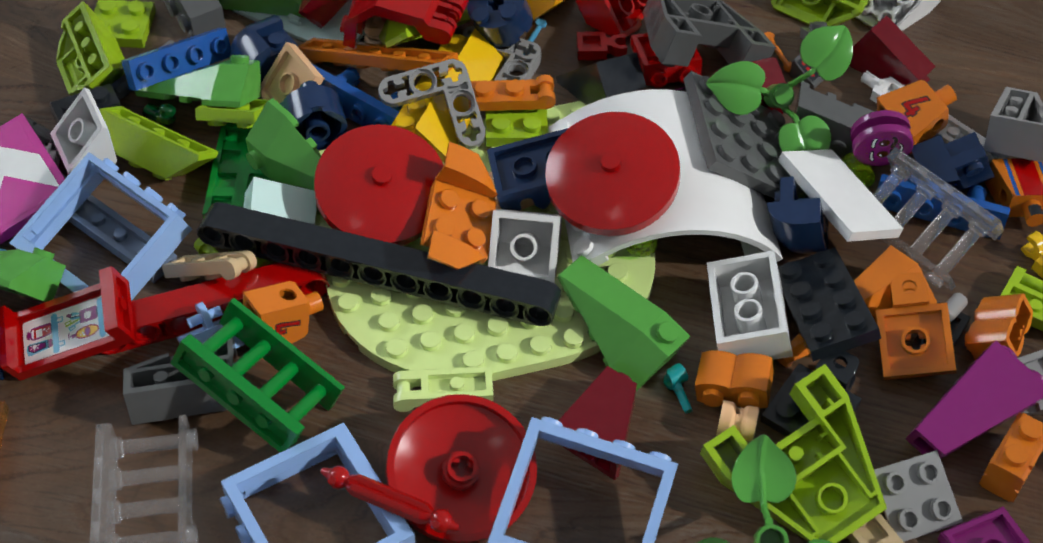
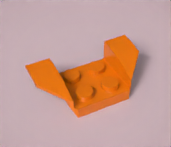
(460, 211)

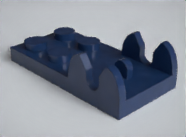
(520, 170)

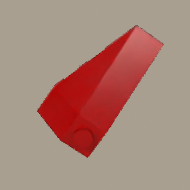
(613, 15)

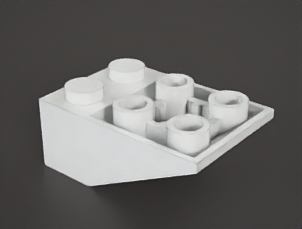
(901, 12)

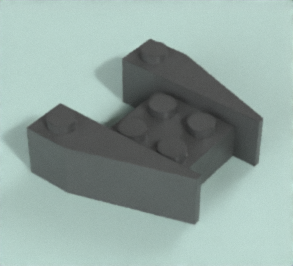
(681, 25)

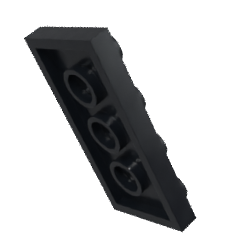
(826, 305)

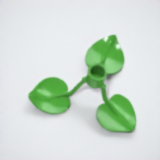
(740, 87)
(763, 475)

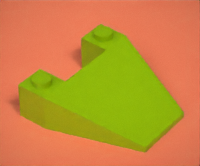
(832, 466)

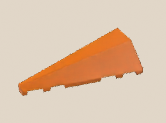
(874, 288)

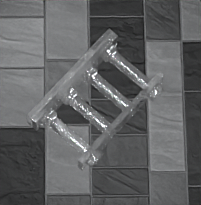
(954, 205)
(110, 479)

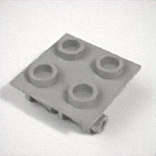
(918, 496)

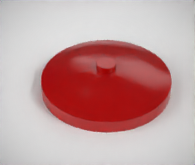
(613, 173)
(377, 183)
(460, 460)

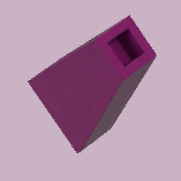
(979, 401)

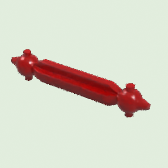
(390, 499)

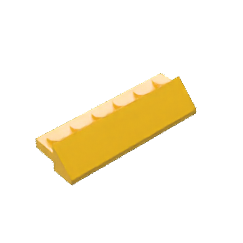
(431, 116)

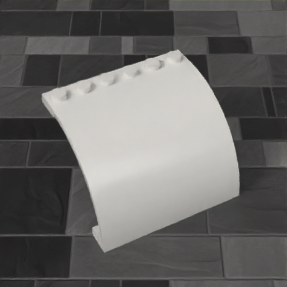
(705, 199)

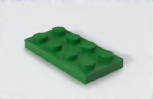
(230, 170)

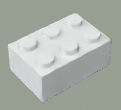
(749, 306)

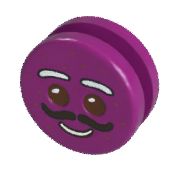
(878, 134)

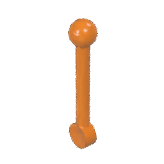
(787, 64)

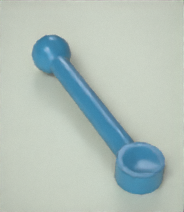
(540, 23)

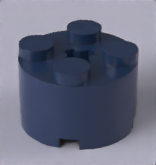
(500, 20)
(318, 113)

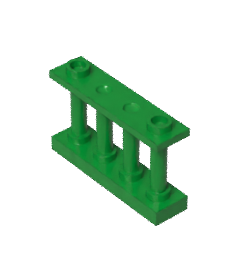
(240, 396)

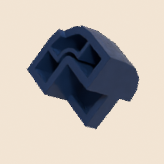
(262, 42)
(958, 163)
(798, 222)

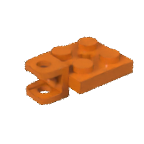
(912, 315)

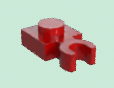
(597, 46)

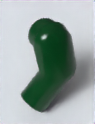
(162, 115)

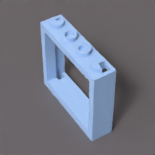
(72, 195)
(589, 443)
(294, 460)

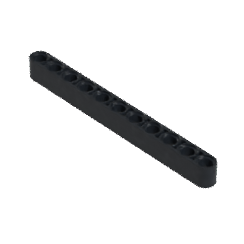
(379, 264)

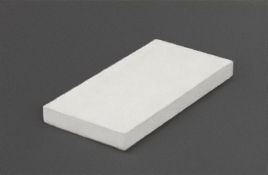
(842, 195)

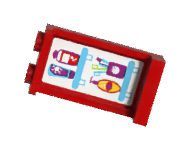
(67, 327)

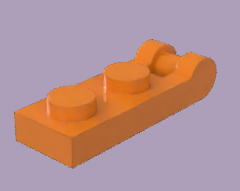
(514, 94)

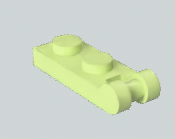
(439, 383)

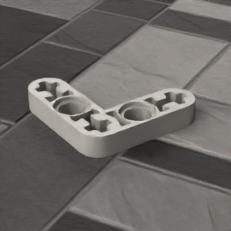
(515, 60)
(450, 90)

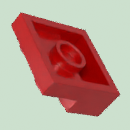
(654, 71)

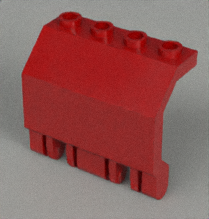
(432, 18)

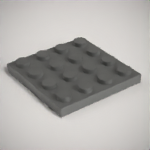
(736, 144)

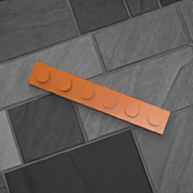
(372, 55)

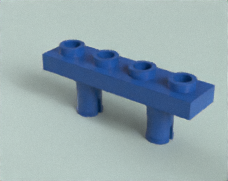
(176, 58)
(356, 103)
(932, 207)

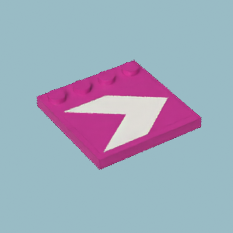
(26, 175)

